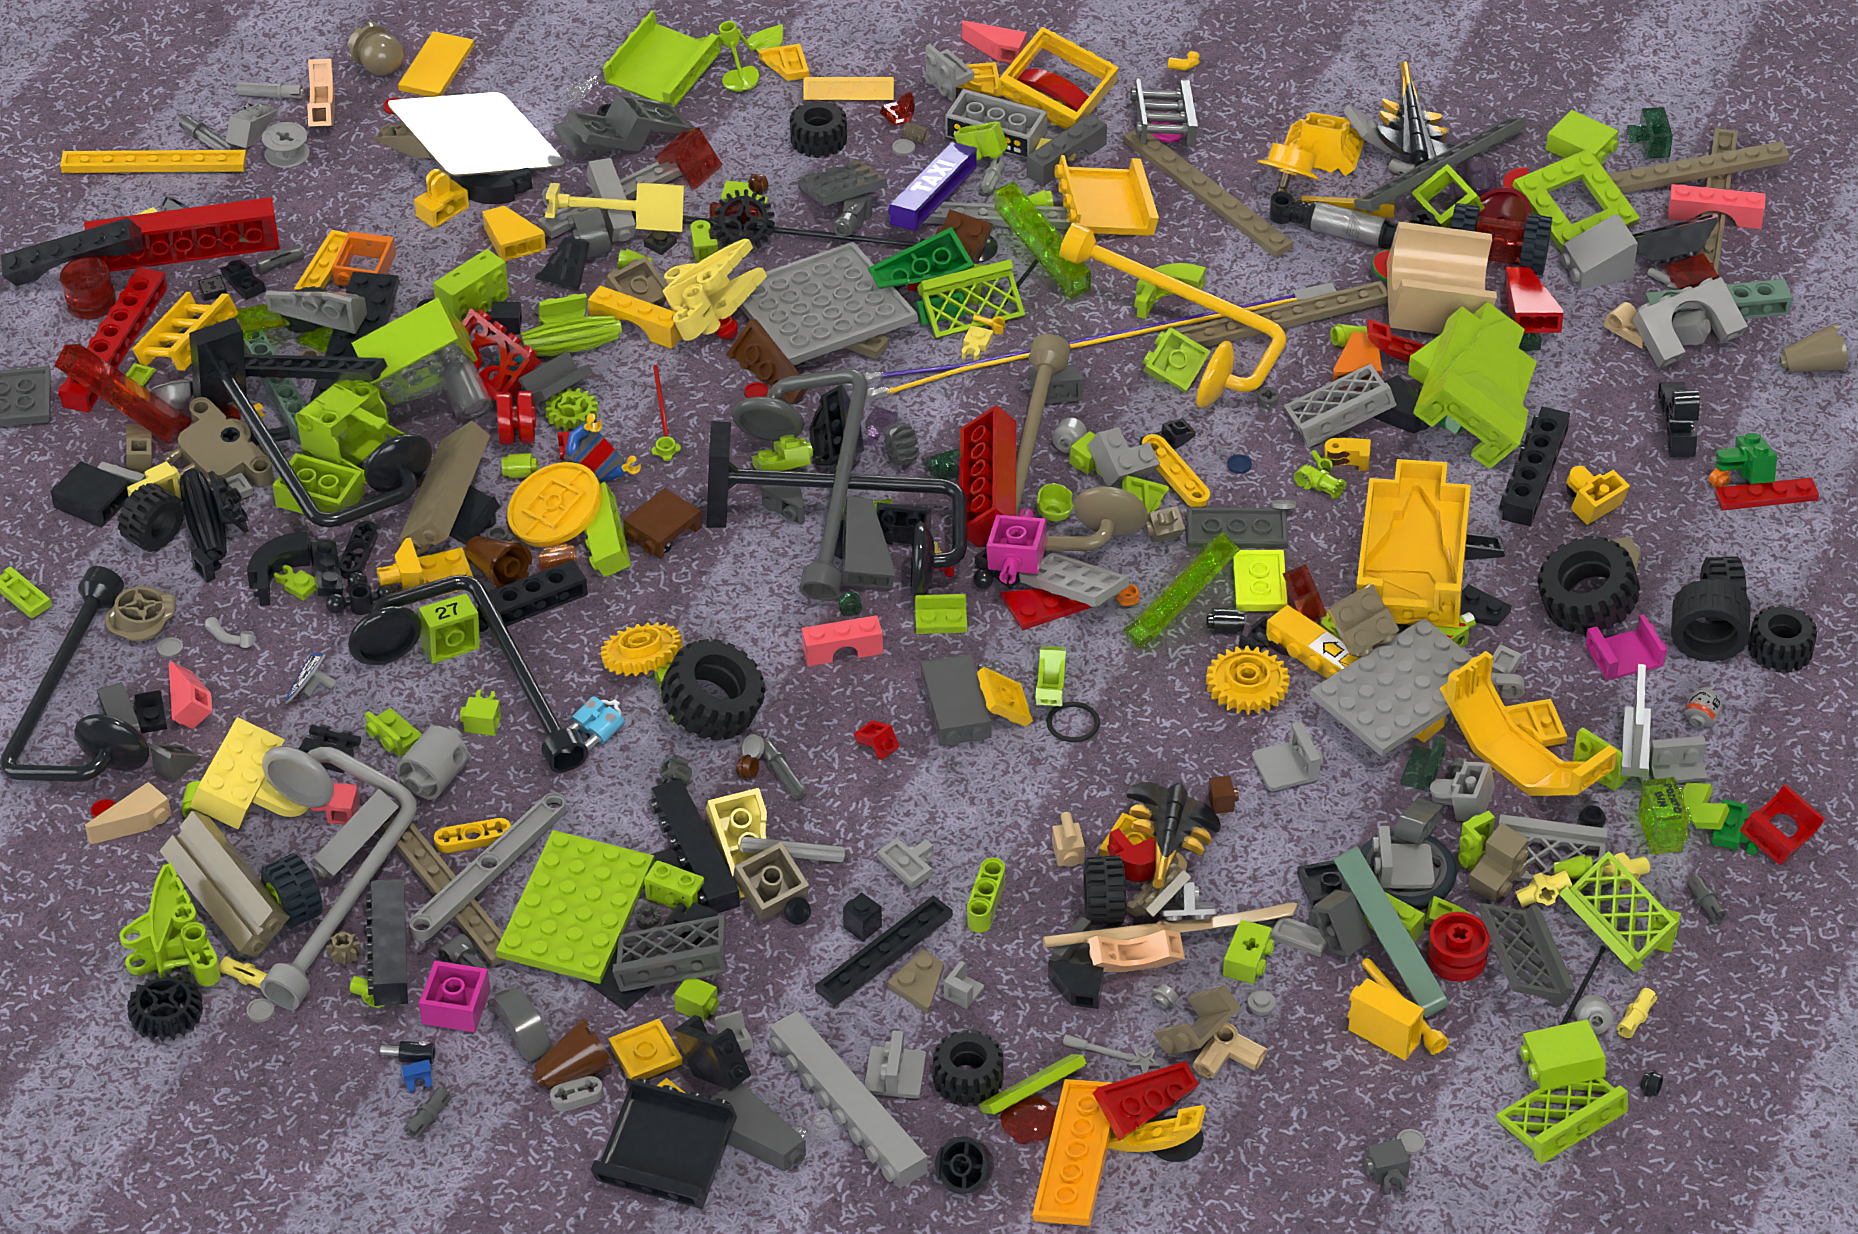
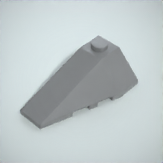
(328, 309)

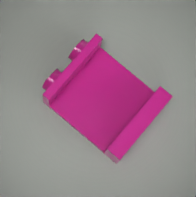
(1623, 652)

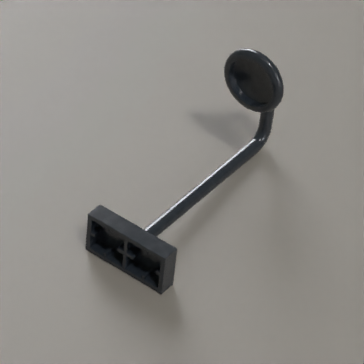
(221, 378)
(725, 475)

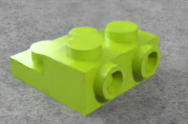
(1175, 359)
(788, 454)

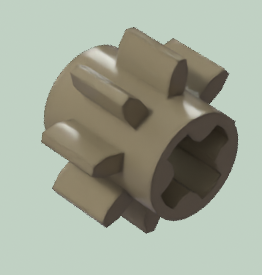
(343, 948)

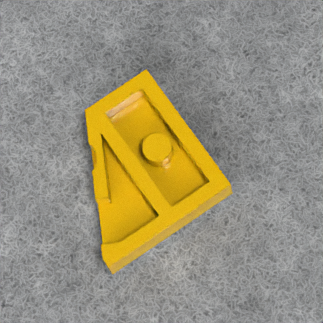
(985, 79)

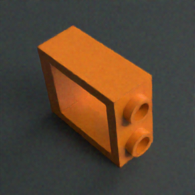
(357, 244)

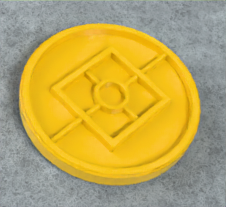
(554, 504)

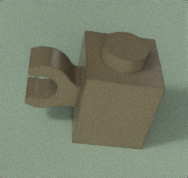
(1164, 524)

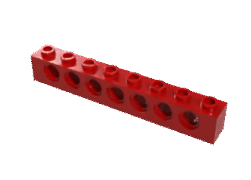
(118, 331)

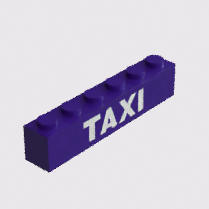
(933, 186)

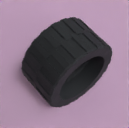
(1706, 640)

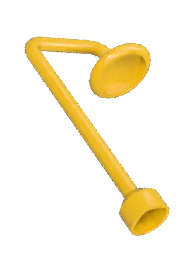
(1081, 245)

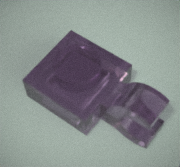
(877, 423)

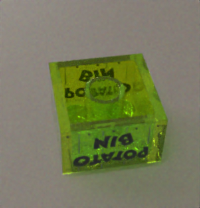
(1663, 815)

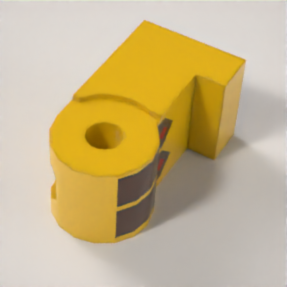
(1348, 452)

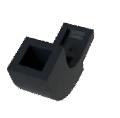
(495, 188)
(270, 558)

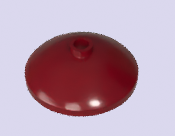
(1506, 205)

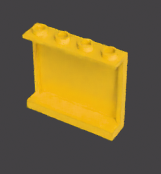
(1108, 198)

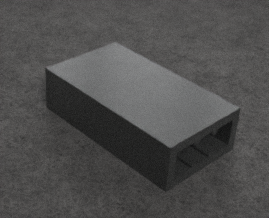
(955, 700)

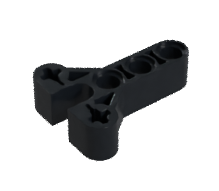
(1680, 411)

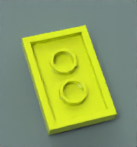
(1259, 580)

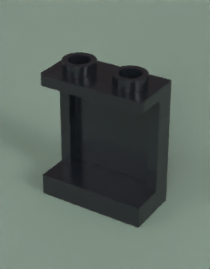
(712, 1057)

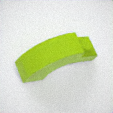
(1051, 676)

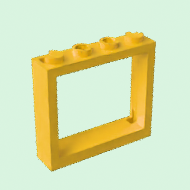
(1074, 54)

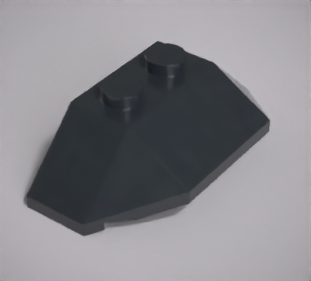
(1676, 239)
(829, 426)

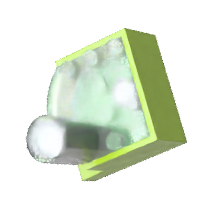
(427, 354)

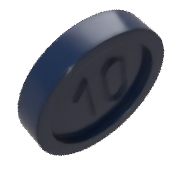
(1239, 463)

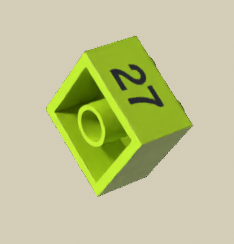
(449, 628)

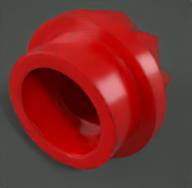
(727, 329)

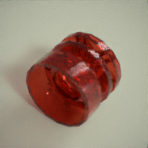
(87, 287)

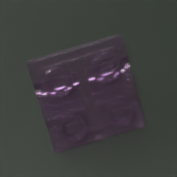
(1477, 177)

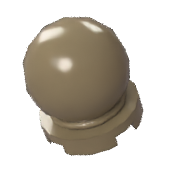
(376, 49)

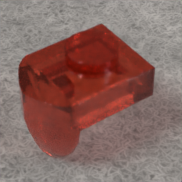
(899, 111)

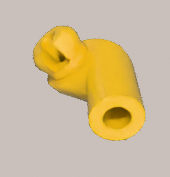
(1184, 64)

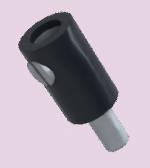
(411, 1051)

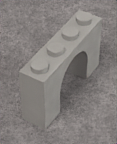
(1711, 296)

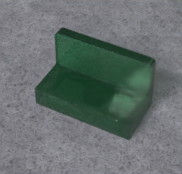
(1424, 765)

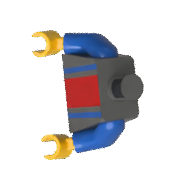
(592, 450)

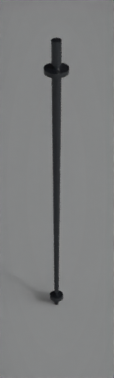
(803, 232)

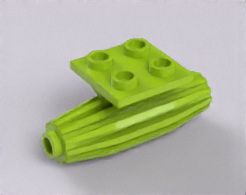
(567, 328)

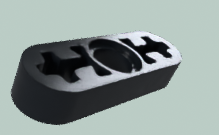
(357, 541)

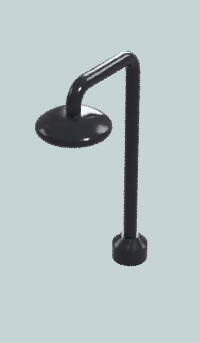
(394, 630)
(101, 737)

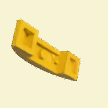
(1162, 1133)

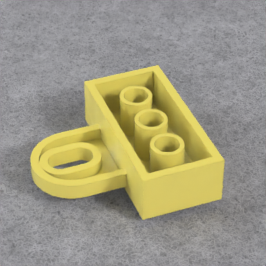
(238, 780)

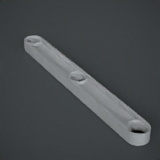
(476, 877)

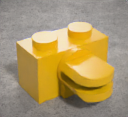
(442, 199)
(1595, 494)

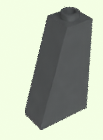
(865, 551)
(762, 1131)

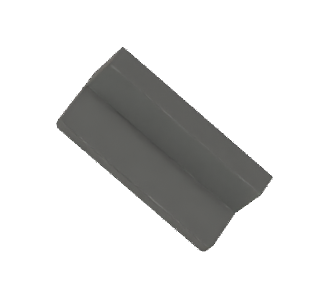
(553, 377)

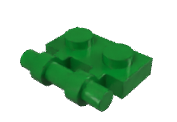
(1730, 834)

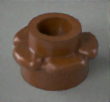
(758, 183)
(747, 767)

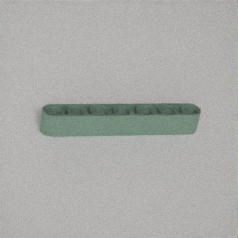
(281, 391)
(1391, 932)

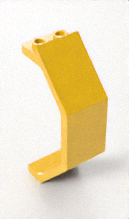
(1508, 747)

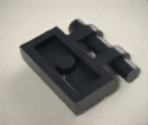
(324, 733)

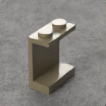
(1214, 1010)

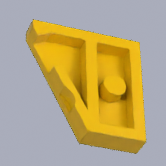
(786, 61)
(1539, 721)

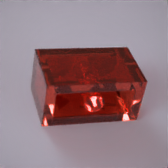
(1304, 593)

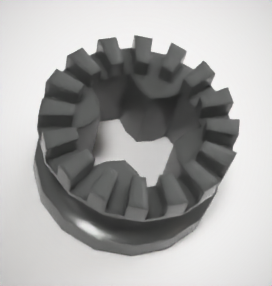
(1268, 403)
(647, 911)

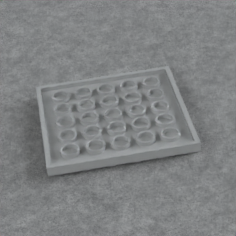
(825, 304)

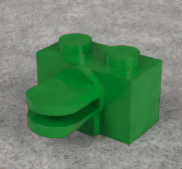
(1750, 458)

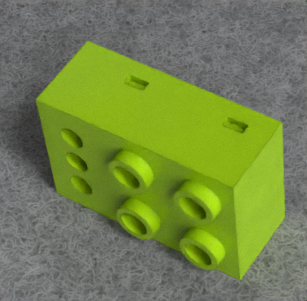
(474, 285)

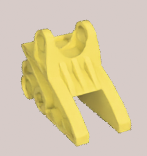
(704, 292)

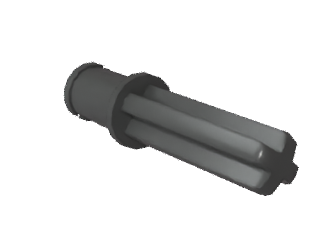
(199, 131)
(777, 761)

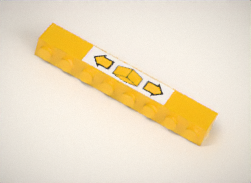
(1319, 649)

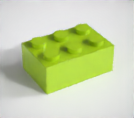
(327, 483)

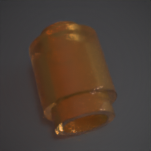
(556, 555)

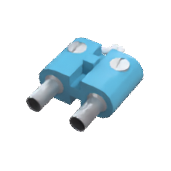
(597, 720)

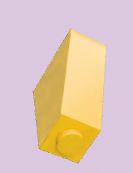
(512, 234)

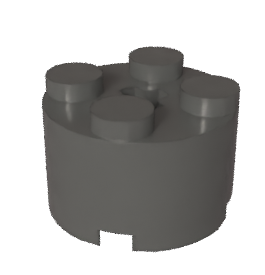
(590, 228)

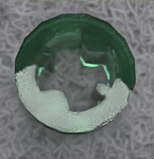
(848, 598)

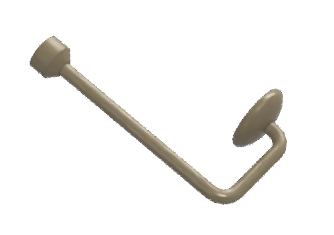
(1101, 508)

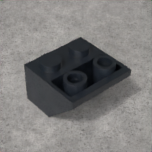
(899, 521)

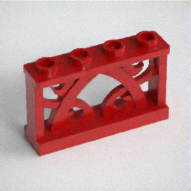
(507, 357)

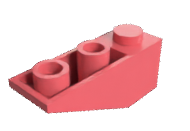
(995, 41)
(189, 697)

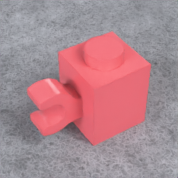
(342, 805)

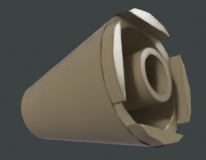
(1817, 352)

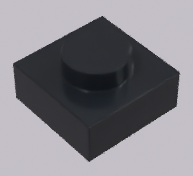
(660, 241)

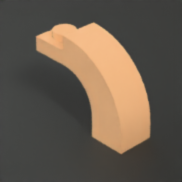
(322, 93)
(1136, 953)

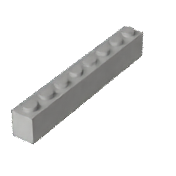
(848, 1100)

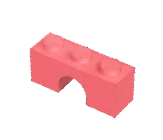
(824, 640)

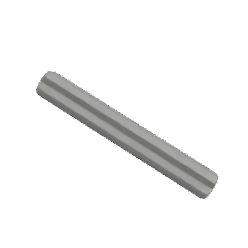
(795, 849)

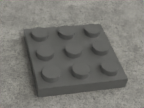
(842, 183)
(25, 396)

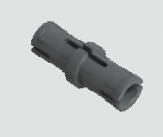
(279, 258)
(1707, 899)
(427, 1113)

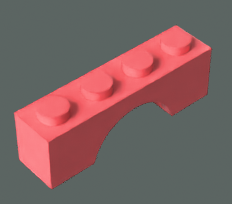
(1690, 201)

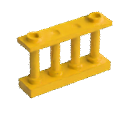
(176, 319)

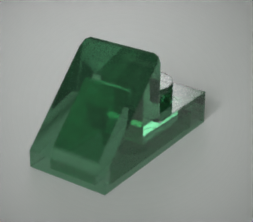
(943, 464)

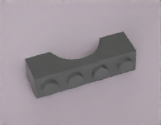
(1086, 135)

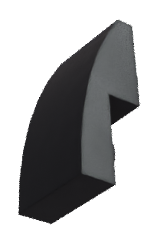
(241, 278)
(1175, 433)

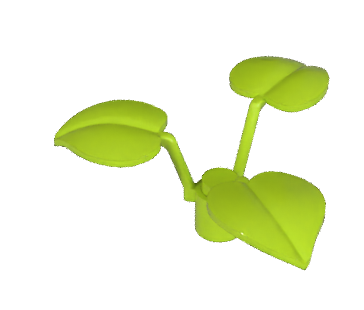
(748, 76)

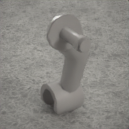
(213, 626)

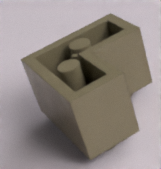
(1503, 862)

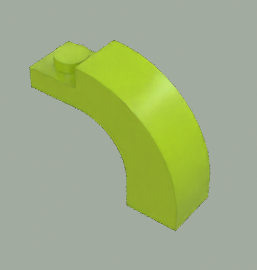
(1148, 293)

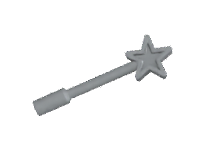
(1140, 1060)

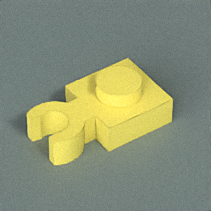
(976, 340)

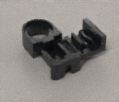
(1259, 639)

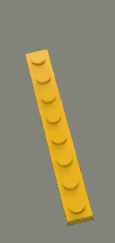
(153, 161)

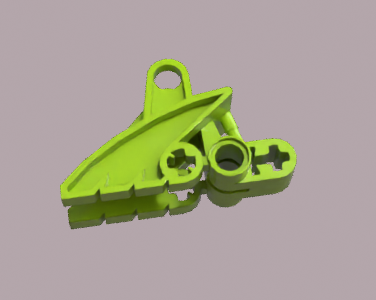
(171, 934)

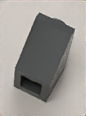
(785, 501)

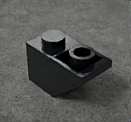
(1077, 982)

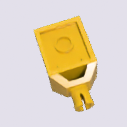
(415, 570)

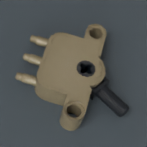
(223, 446)

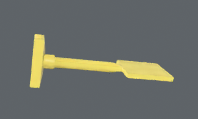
(655, 208)

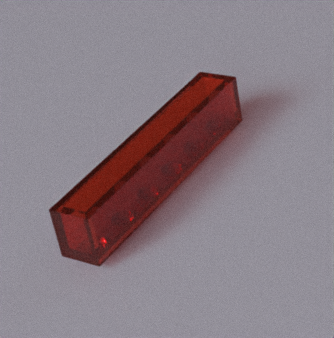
(122, 392)

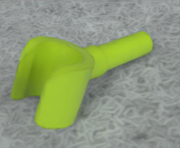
(1322, 463)

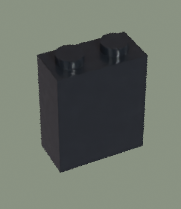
(90, 494)

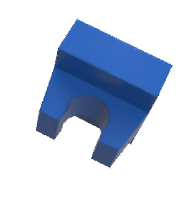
(415, 1071)

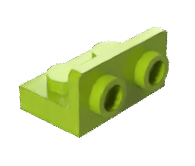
(940, 613)
(392, 731)
(672, 885)

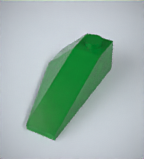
(926, 260)

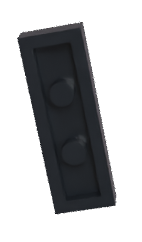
(326, 568)

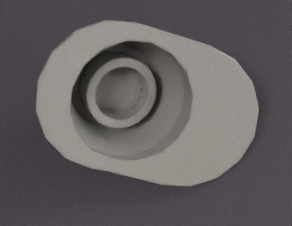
(174, 393)

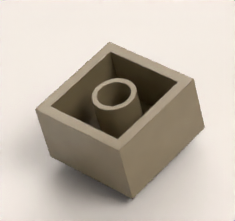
(770, 881)

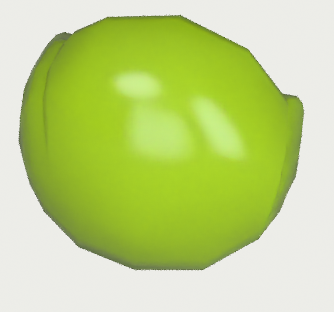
(1054, 499)

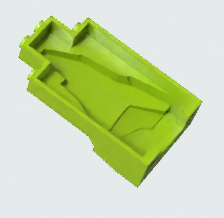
(1480, 381)

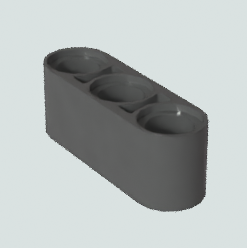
(117, 704)
(1418, 821)

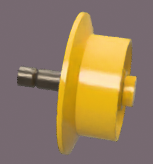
(1290, 161)

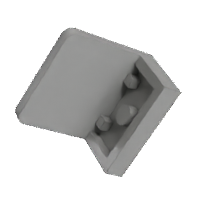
(1289, 762)
(1402, 863)

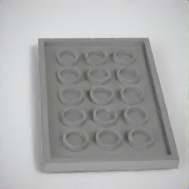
(1394, 687)

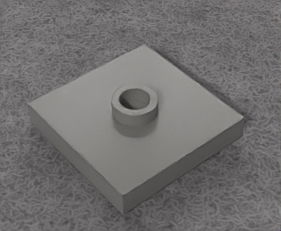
(1366, 127)

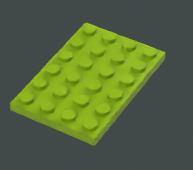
(575, 906)

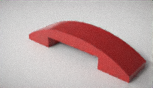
(1055, 87)
(1391, 344)

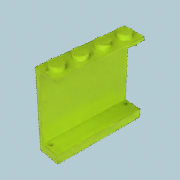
(660, 62)

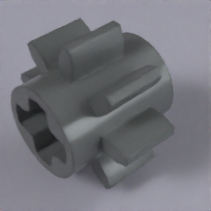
(675, 769)

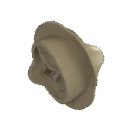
(140, 613)

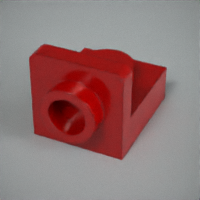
(878, 736)

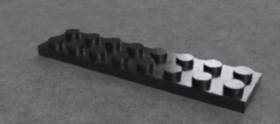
(379, 296)

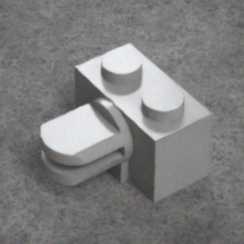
(1468, 791)

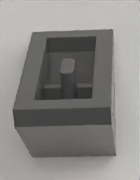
(172, 760)

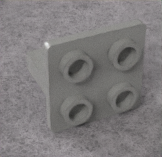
(946, 71)
(1678, 759)
(1187, 904)
(895, 1069)

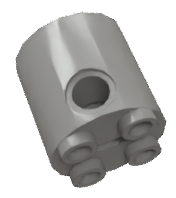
(433, 761)

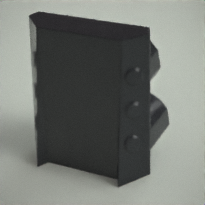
(476, 513)

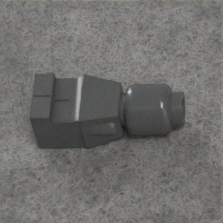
(854, 214)

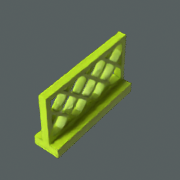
(961, 281)
(1608, 931)
(1577, 1123)

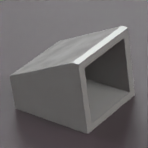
(1601, 254)

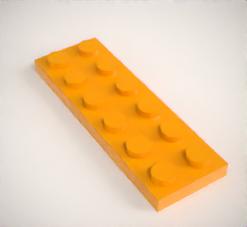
(1074, 1157)

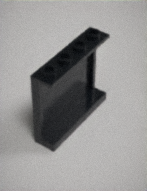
(666, 1143)

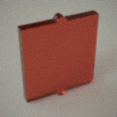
(1691, 271)

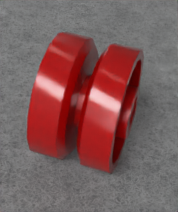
(516, 417)
(1458, 946)

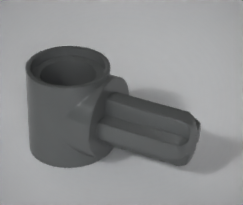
(460, 951)

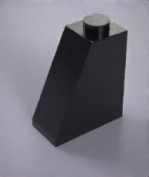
(1402, 414)

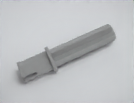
(270, 90)

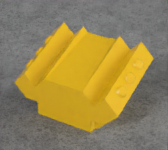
(1329, 139)

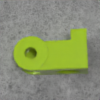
(701, 240)

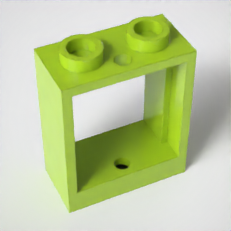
(1436, 184)

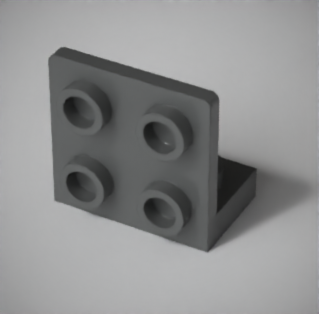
(1064, 386)

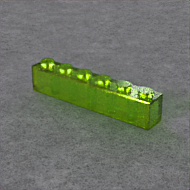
(1040, 239)
(1181, 590)

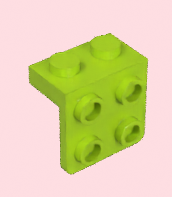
(1589, 745)

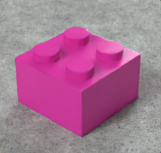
(454, 996)

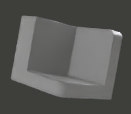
(960, 988)

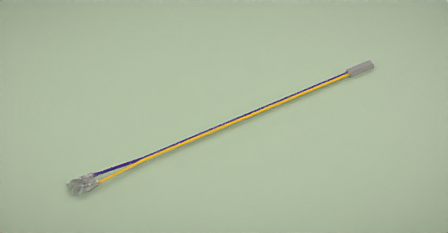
(874, 394)

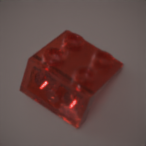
(692, 156)

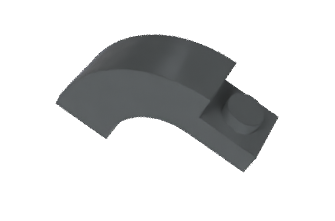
(522, 1022)

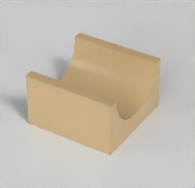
(1434, 275)

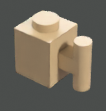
(1068, 842)

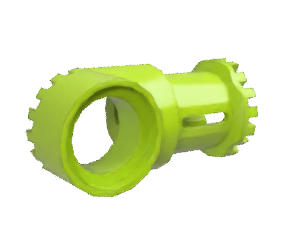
(1319, 481)

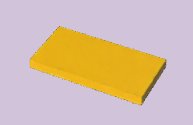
(436, 65)

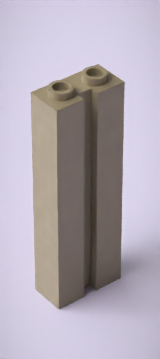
(445, 487)
(224, 884)

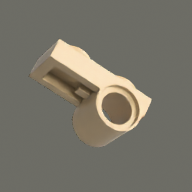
(1621, 323)

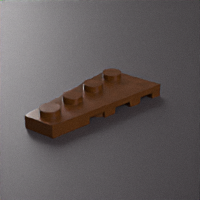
(764, 358)

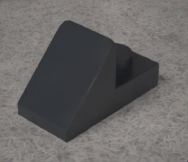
(151, 711)

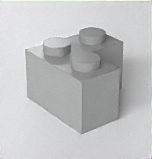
(1118, 460)

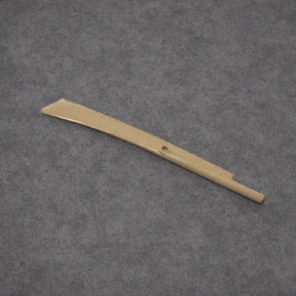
(1137, 931)

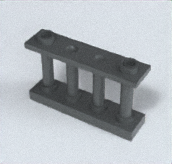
(1183, 105)

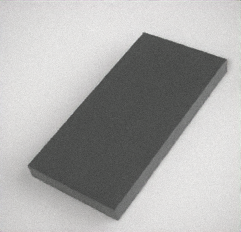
(1242, 525)

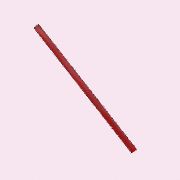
(660, 400)

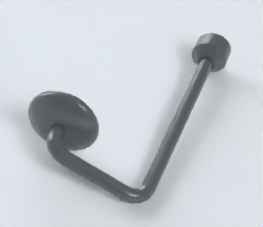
(772, 418)

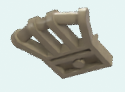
(1152, 899)

